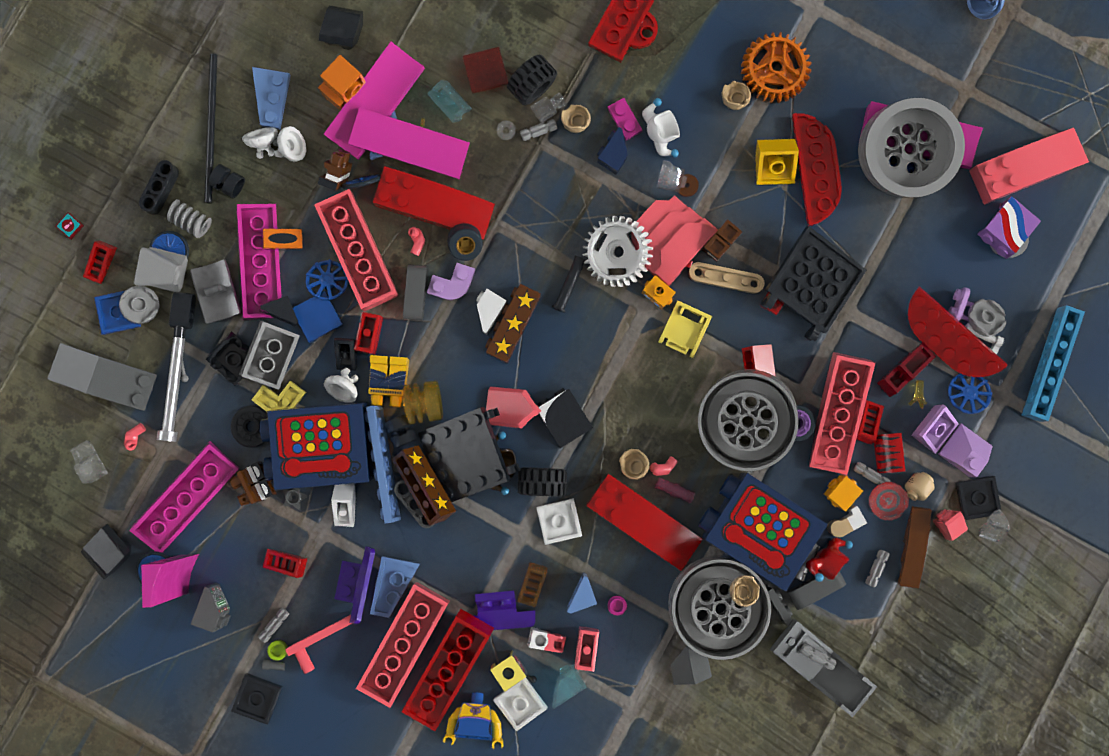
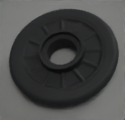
(239, 425)

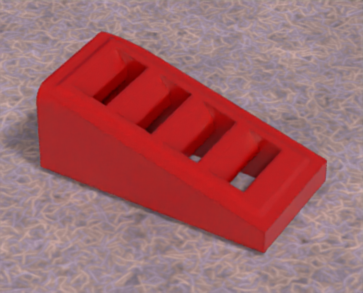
(108, 257)
(872, 433)
(296, 567)

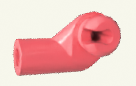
(418, 239)
(131, 436)
(663, 469)

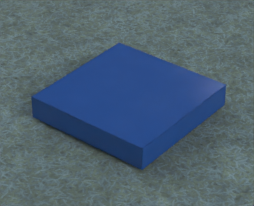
(109, 314)
(317, 317)

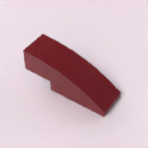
(906, 369)

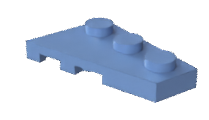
(271, 95)
(391, 583)

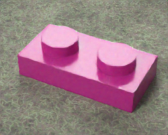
(624, 118)

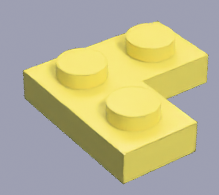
(270, 400)

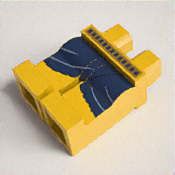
(387, 382)

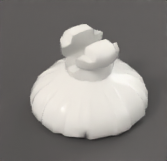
(261, 140)
(290, 144)
(342, 386)

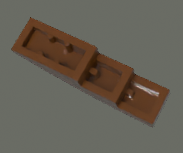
(915, 547)

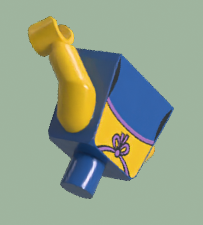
(474, 722)

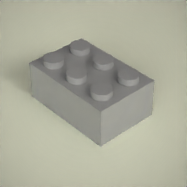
(269, 355)

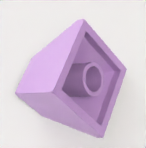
(966, 451)

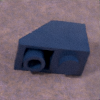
(615, 153)

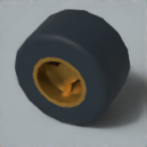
(467, 248)

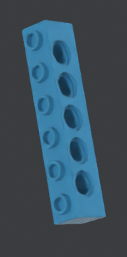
(1053, 363)

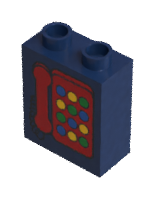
(317, 446)
(761, 529)

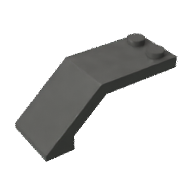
(102, 377)
(842, 684)

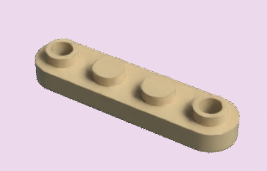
(726, 277)

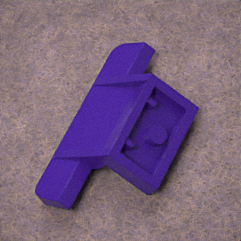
(354, 583)
(500, 611)

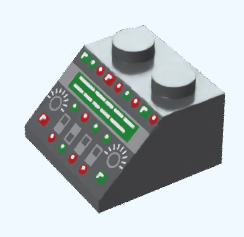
(212, 609)

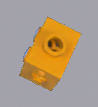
(658, 299)
(842, 492)

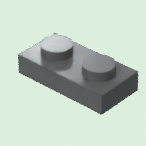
(783, 613)

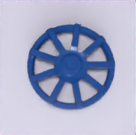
(326, 279)
(970, 393)

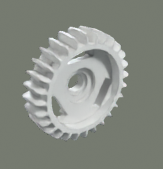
(605, 258)

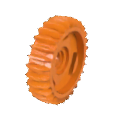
(763, 73)

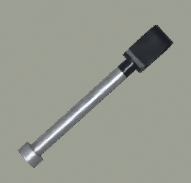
(180, 319)

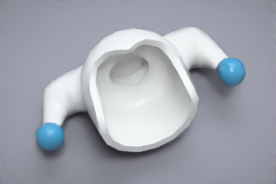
(661, 128)

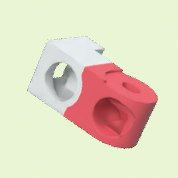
(546, 641)

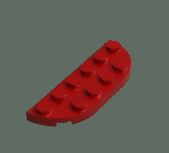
(817, 167)
(950, 338)

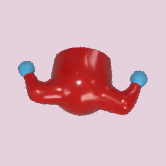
(829, 560)

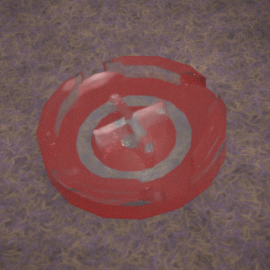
(888, 501)

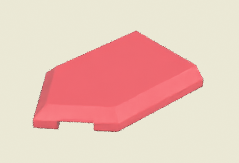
(513, 405)

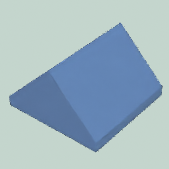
(582, 596)

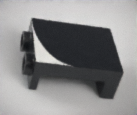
(564, 417)

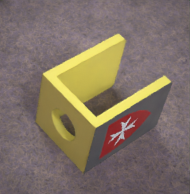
(512, 662)

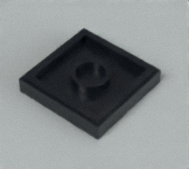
(978, 497)
(256, 698)

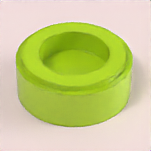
(276, 650)

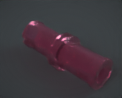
(674, 490)

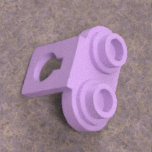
(961, 297)

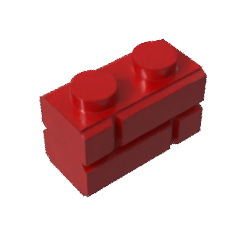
(368, 333)

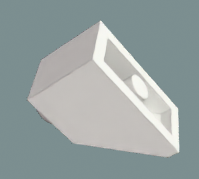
(489, 309)
(344, 504)

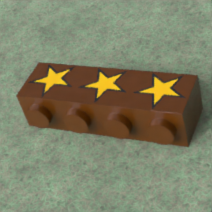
(513, 323)
(423, 485)

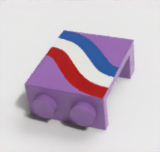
(1009, 228)

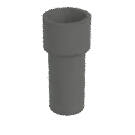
(268, 664)

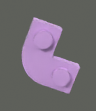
(456, 287)

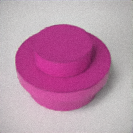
(617, 605)

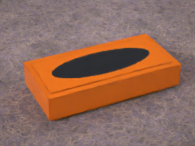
(282, 239)

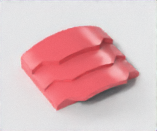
(675, 236)

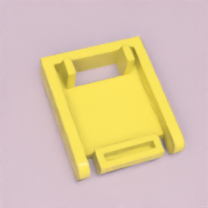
(683, 332)

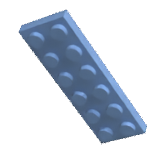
(384, 469)

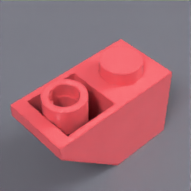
(950, 524)

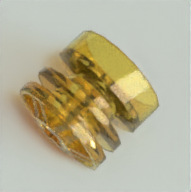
(423, 402)

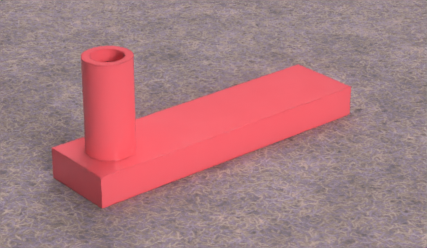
(299, 647)

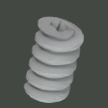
(186, 220)

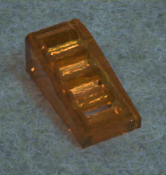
(535, 568)

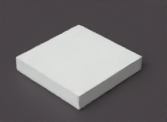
(559, 521)
(520, 704)

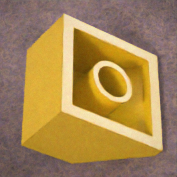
(776, 161)

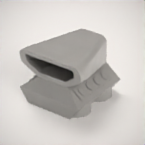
(160, 269)

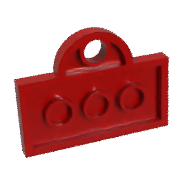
(623, 28)

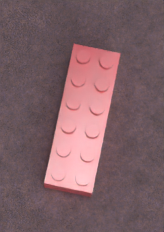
(356, 250)
(402, 644)

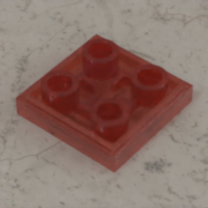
(485, 70)

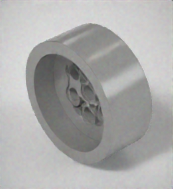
(943, 143)
(769, 394)
(697, 634)

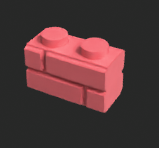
(586, 649)

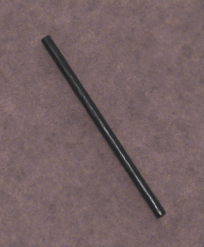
(210, 126)

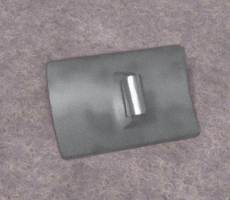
(215, 291)

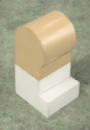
(847, 523)

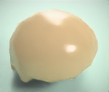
(736, 95)
(575, 118)
(634, 464)
(744, 590)

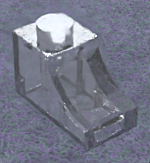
(671, 177)
(87, 463)

